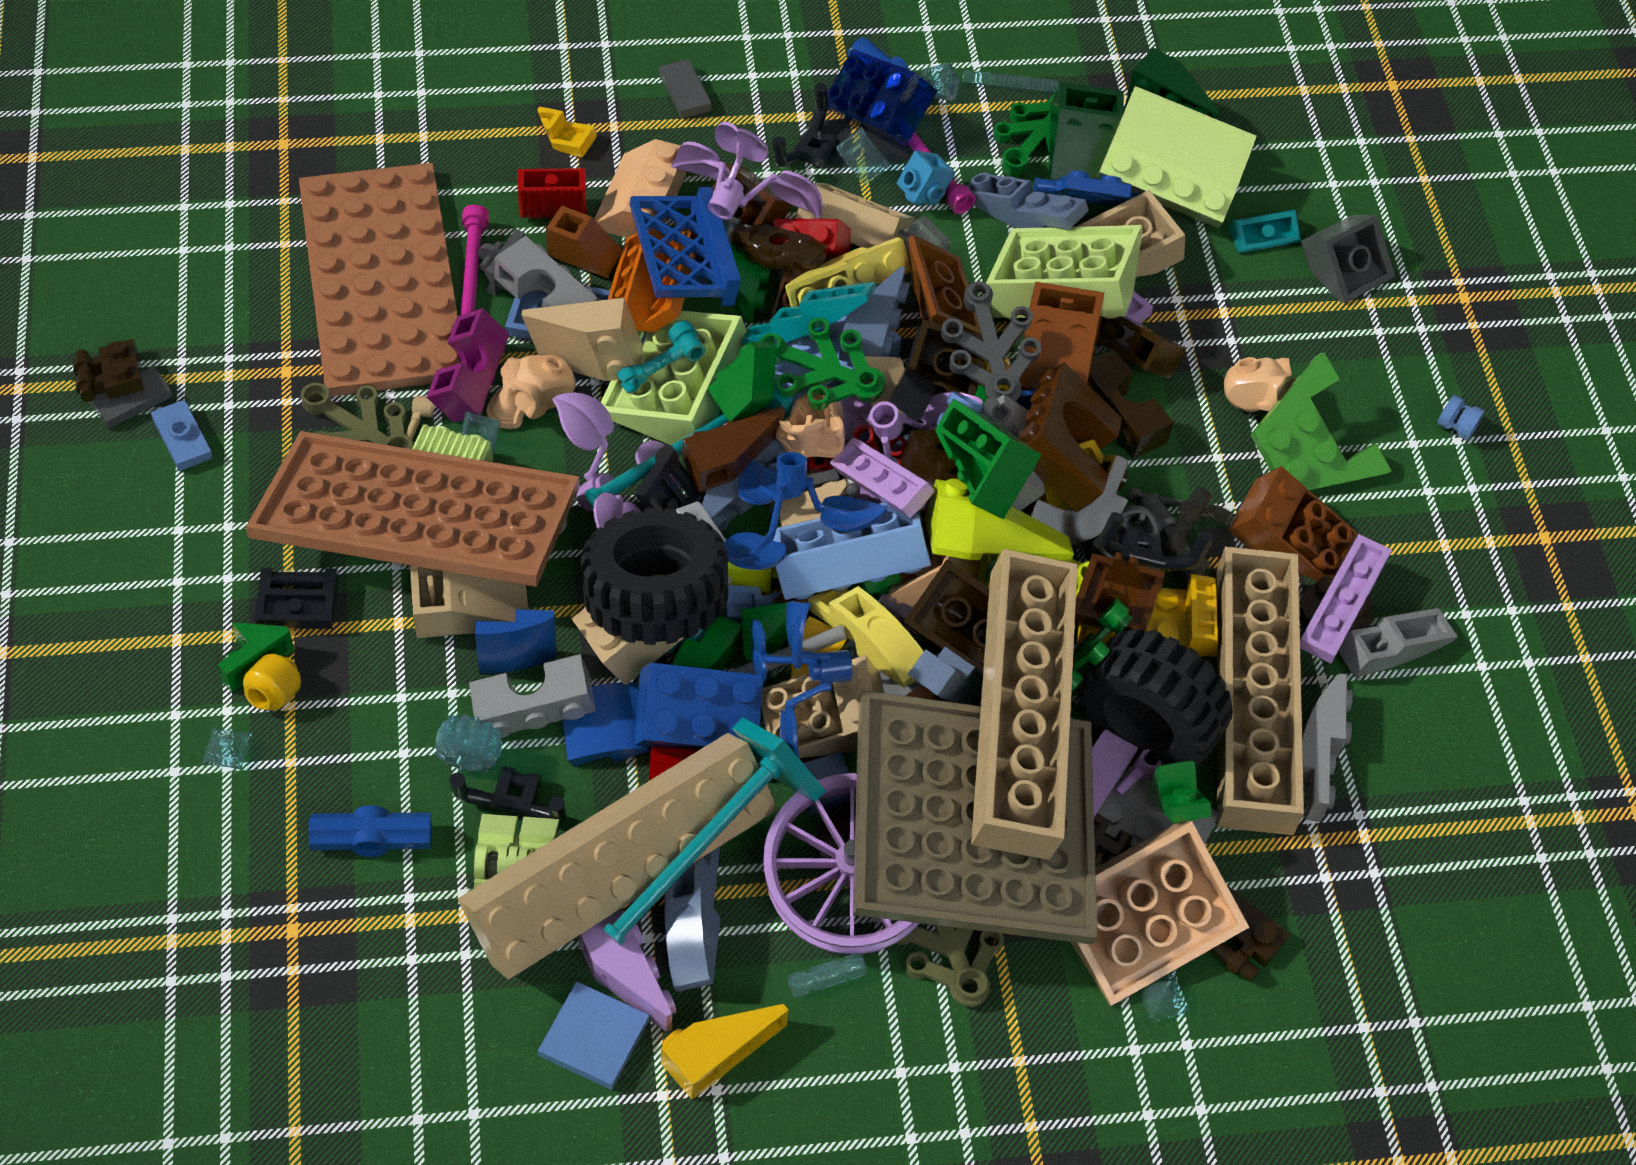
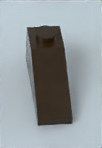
(1141, 345)

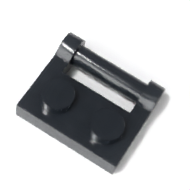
(659, 489)
(297, 606)

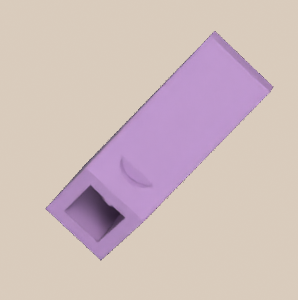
(627, 971)

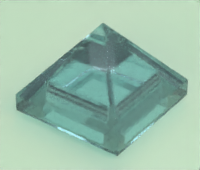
(481, 426)
(227, 748)
(1164, 999)

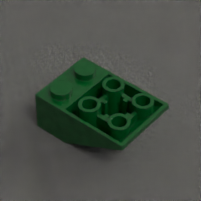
(1172, 81)
(1082, 128)

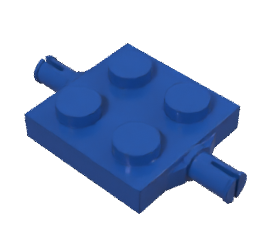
(1078, 185)

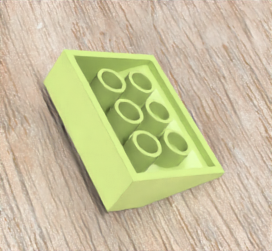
(1178, 156)
(1074, 257)
(677, 396)

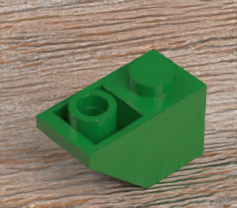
(752, 276)
(747, 382)

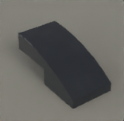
(912, 393)

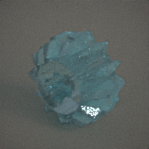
(468, 743)

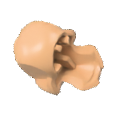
(1258, 383)
(529, 388)
(811, 430)

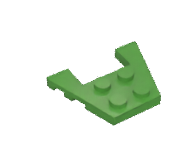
(1300, 441)

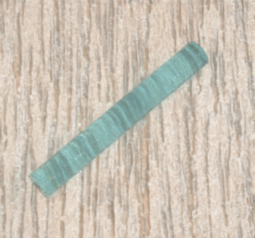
(1010, 81)

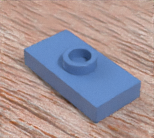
(181, 435)

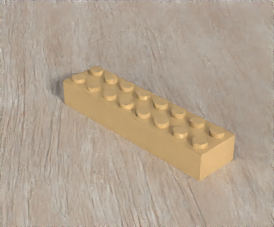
(1262, 670)
(1025, 706)
(610, 857)

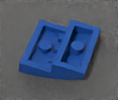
(516, 644)
(608, 729)

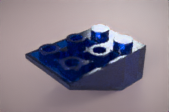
(880, 97)

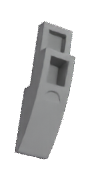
(1322, 743)

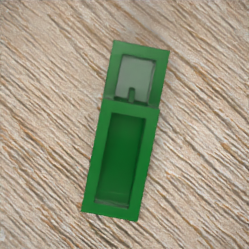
(715, 649)

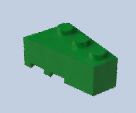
(987, 456)

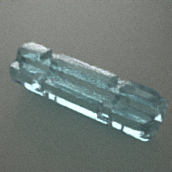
(826, 974)

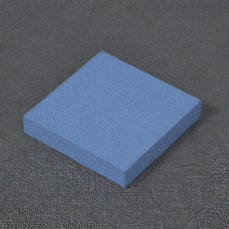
(593, 1035)

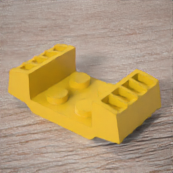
(1182, 614)

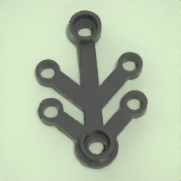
(991, 348)

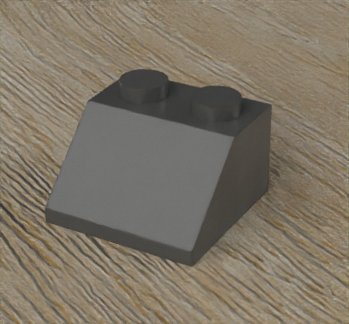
(1349, 256)

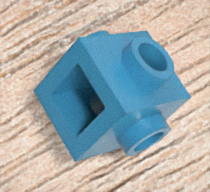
(925, 178)

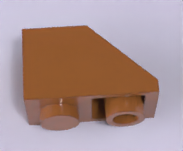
(581, 242)

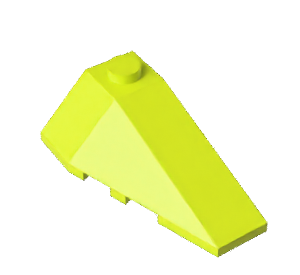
(968, 531)

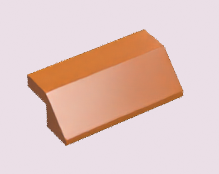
(635, 285)

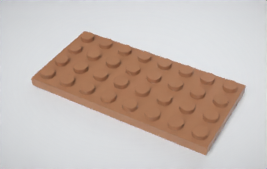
(379, 277)
(415, 508)

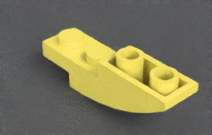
(852, 268)
(872, 630)

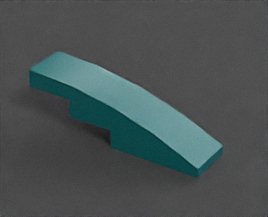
(824, 303)

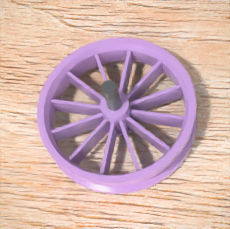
(842, 871)

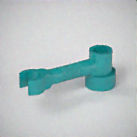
(685, 343)

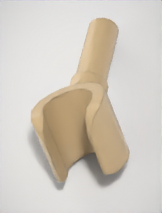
(420, 408)

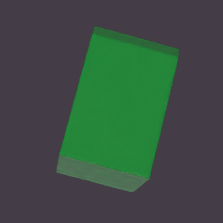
(773, 622)

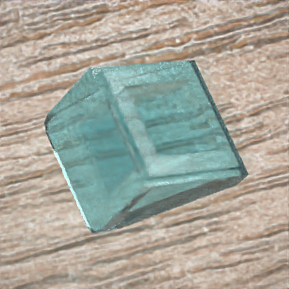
(944, 79)

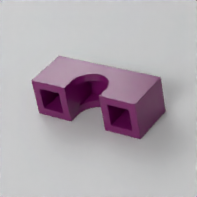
(465, 385)

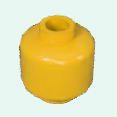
(271, 682)

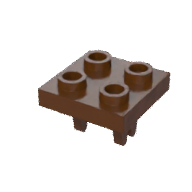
(1122, 580)

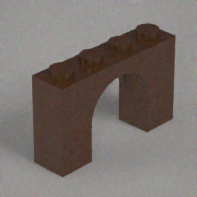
(1059, 414)

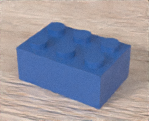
(693, 705)

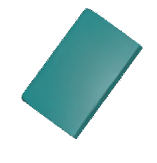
(1265, 231)

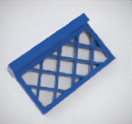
(710, 244)

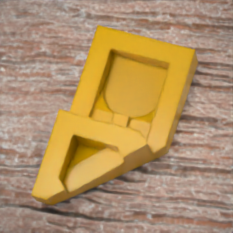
(566, 135)

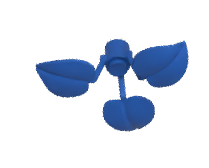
(762, 485)
(823, 667)

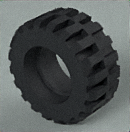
(661, 606)
(1157, 697)

